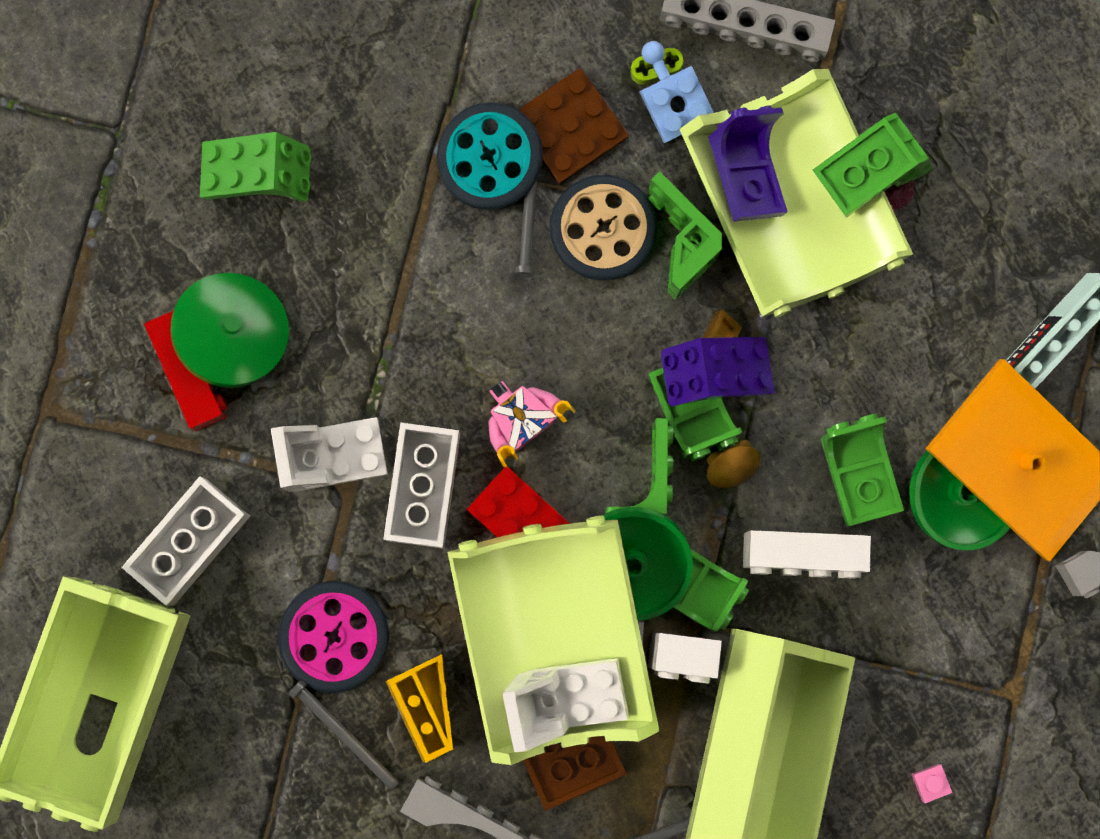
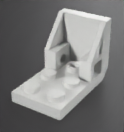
(328, 455)
(552, 699)

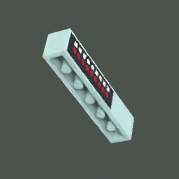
(1059, 331)

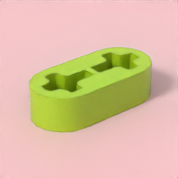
(652, 75)

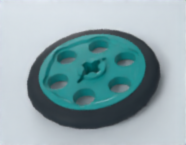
(471, 122)

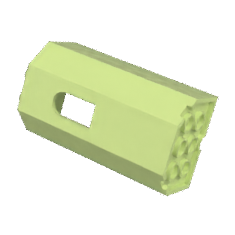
(100, 646)
(770, 740)

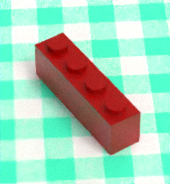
(195, 397)

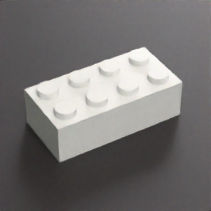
(422, 485)
(185, 541)
(806, 552)
(690, 656)

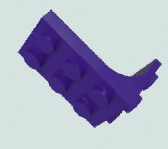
(746, 165)
(717, 369)

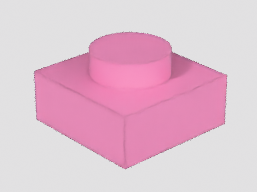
(931, 783)

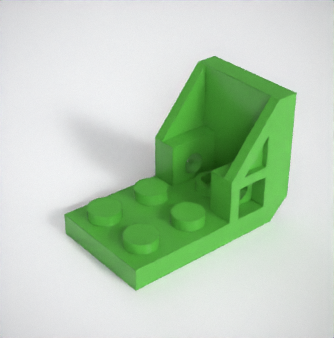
(872, 164)
(687, 259)

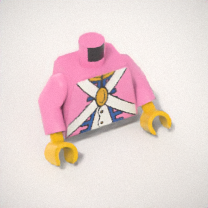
(521, 417)

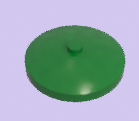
(229, 330)
(950, 510)
(655, 558)

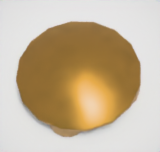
(733, 465)

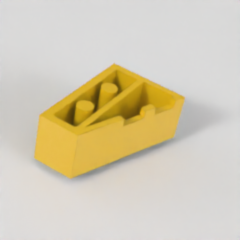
(424, 708)

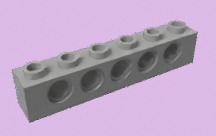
(762, 15)

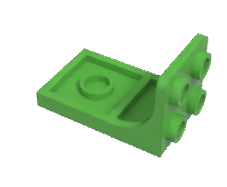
(255, 166)
(696, 424)
(662, 466)
(861, 470)
(711, 594)

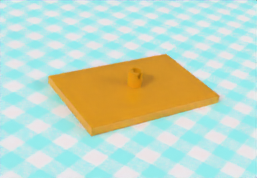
(1021, 459)

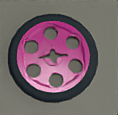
(293, 638)

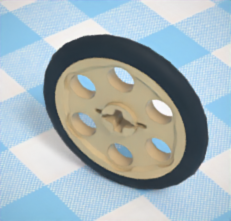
(610, 265)

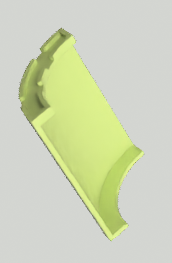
(813, 245)
(550, 603)

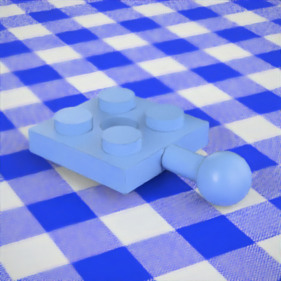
(659, 95)

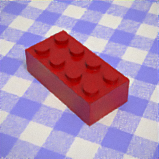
(511, 505)

